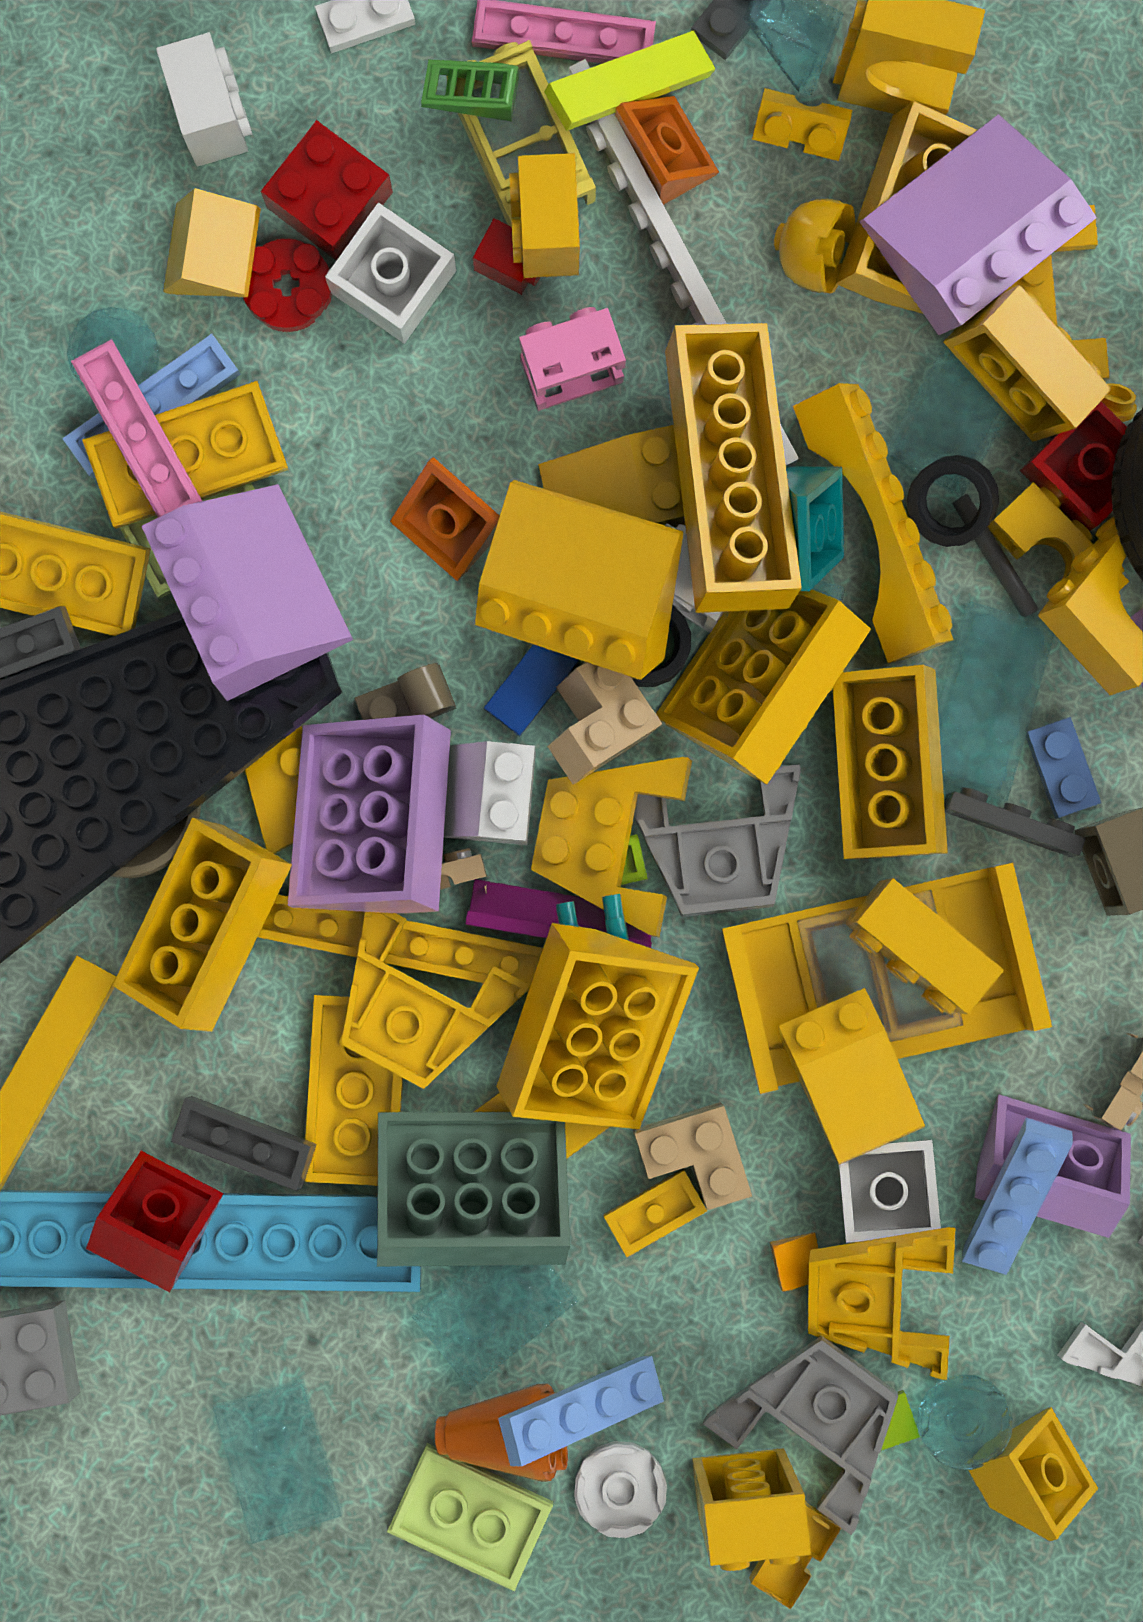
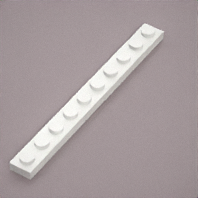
(651, 214)

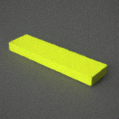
(629, 78)

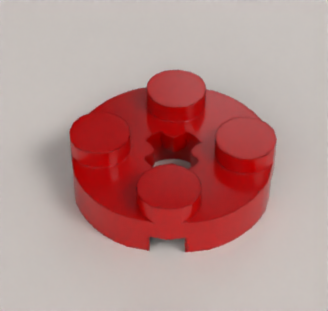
(306, 301)

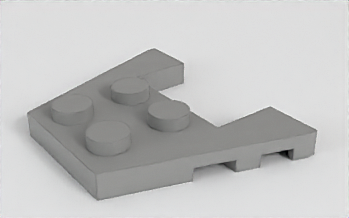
(726, 861)
(829, 1405)

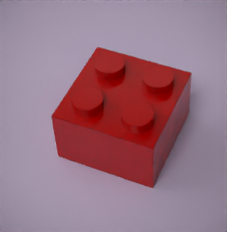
(326, 189)
(1080, 466)

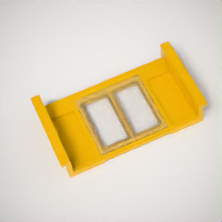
(808, 960)

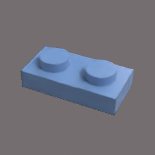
(1062, 768)

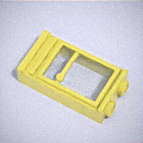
(533, 128)

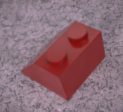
(154, 1221)

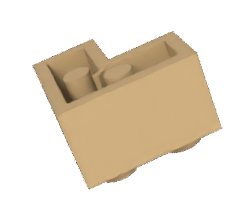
(610, 719)
(700, 1141)

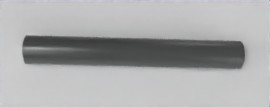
(998, 560)

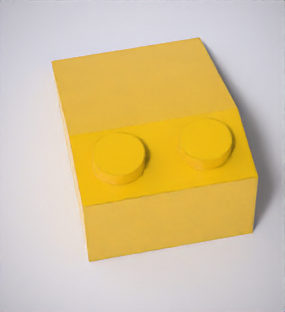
(624, 474)
(851, 1076)

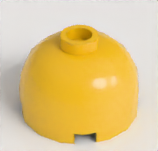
(814, 243)

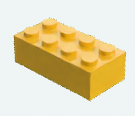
(889, 763)
(201, 925)
(751, 1509)

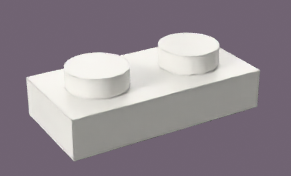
(358, 21)

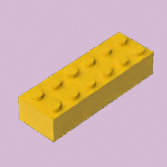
(732, 468)

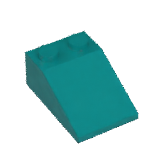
(817, 520)

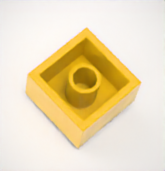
(548, 208)

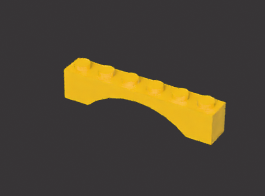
(907, 607)

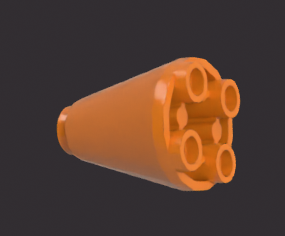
(475, 1435)

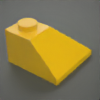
(1037, 1477)

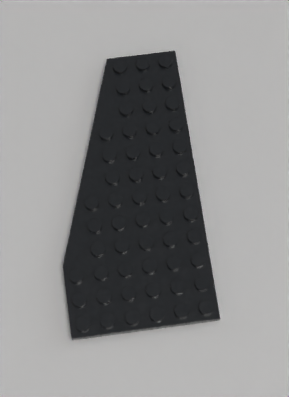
(118, 752)

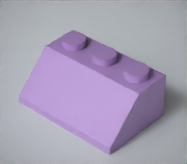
(1093, 1180)

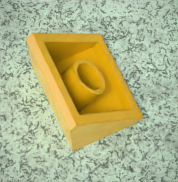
(211, 246)

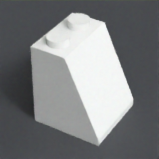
(489, 792)

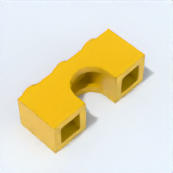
(1037, 520)

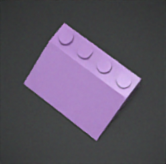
(976, 223)
(246, 587)
(370, 815)

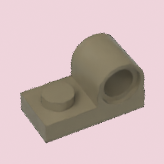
(415, 693)

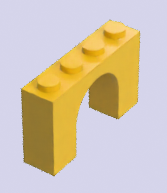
(906, 53)
(1091, 618)

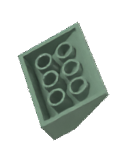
(471, 1190)

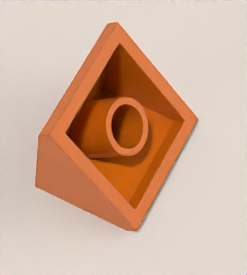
(666, 145)
(446, 519)

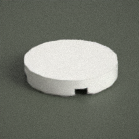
(630, 1479)

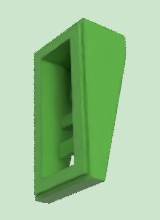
(483, 106)

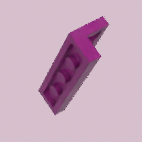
(533, 911)

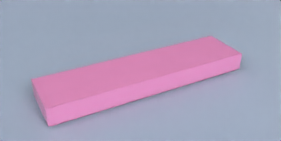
(560, 31)
(135, 429)

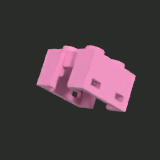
(570, 354)

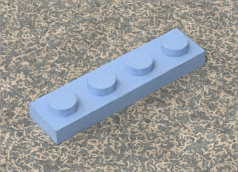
(183, 381)
(1017, 1195)
(580, 1410)

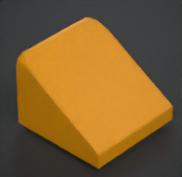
(792, 1260)

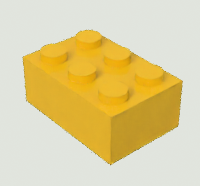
(1028, 365)
(922, 948)

